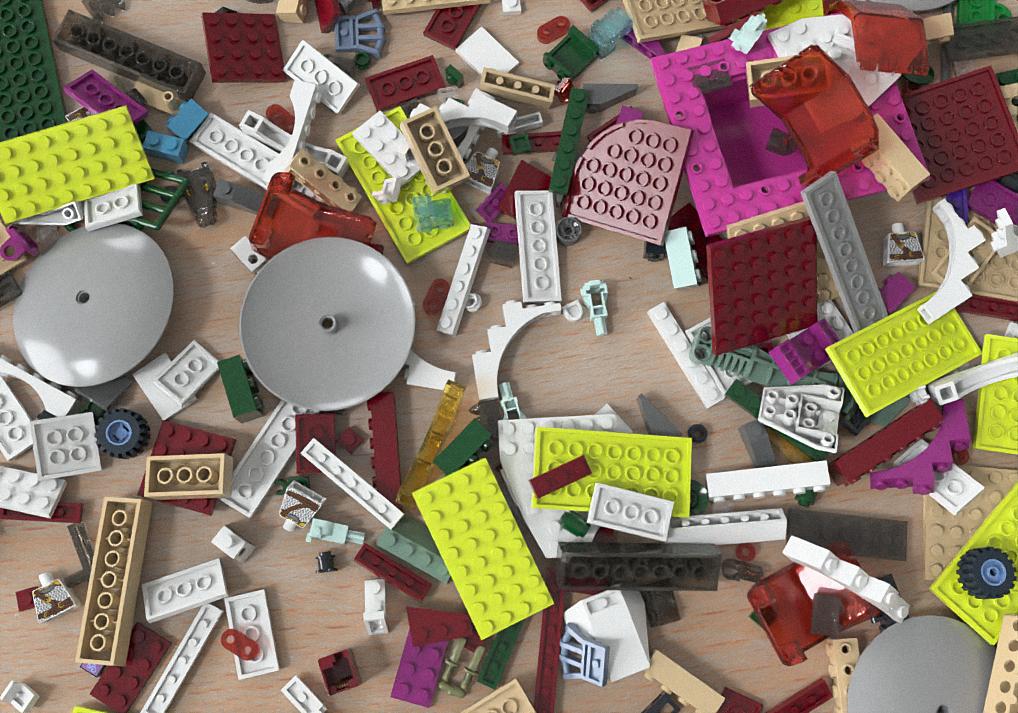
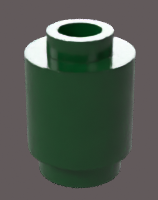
(807, 498)
(574, 523)

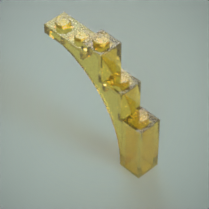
(433, 443)

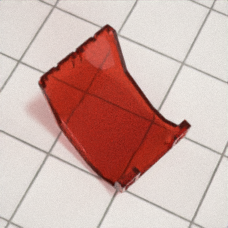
(886, 36)
(820, 112)
(293, 217)
(786, 601)

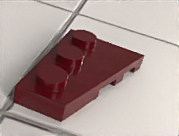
(436, 626)

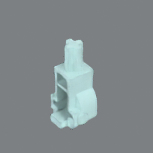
(749, 33)
(597, 313)
(508, 402)
(333, 532)

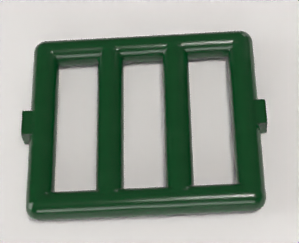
(165, 211)

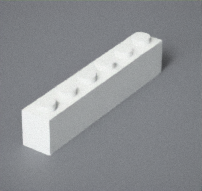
(768, 480)
(729, 527)

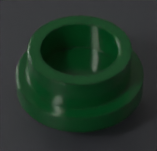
(363, 60)

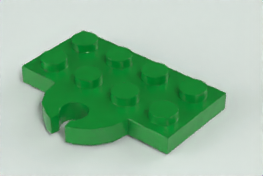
(980, 10)

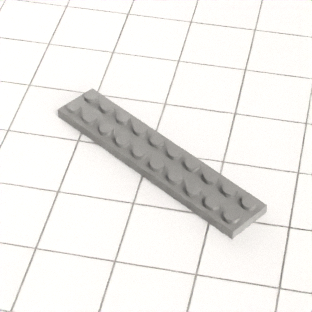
(844, 251)

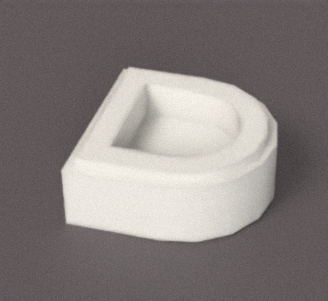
(572, 311)

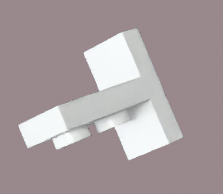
(375, 607)

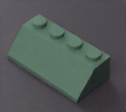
(416, 546)

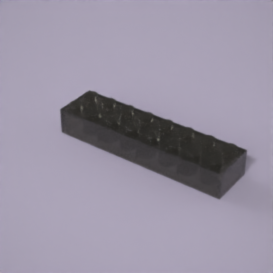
(128, 55)
(637, 566)

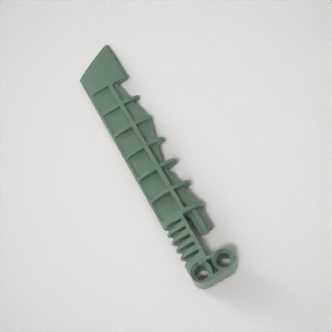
(762, 369)

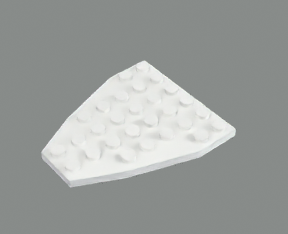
(820, 31)
(517, 459)

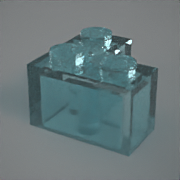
(609, 30)
(432, 214)

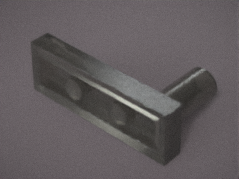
(85, 553)

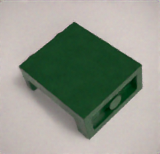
(571, 55)

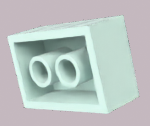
(682, 259)

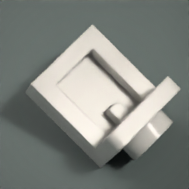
(389, 191)
(20, 696)

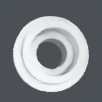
(477, 304)

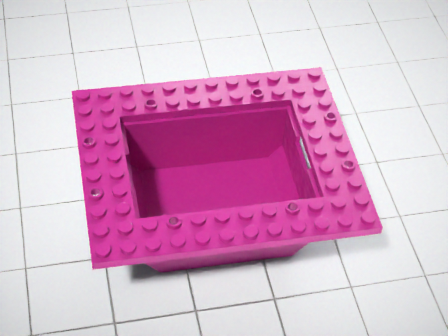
(730, 138)

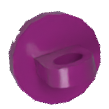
(21, 243)

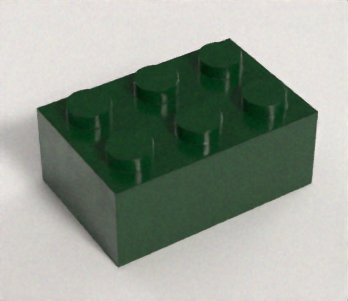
(241, 389)
(465, 448)

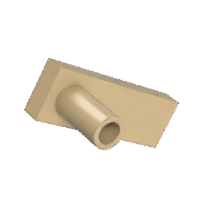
(161, 101)

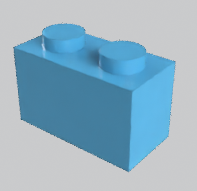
(187, 120)
(166, 147)

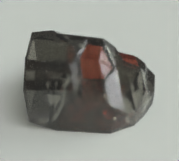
(781, 143)

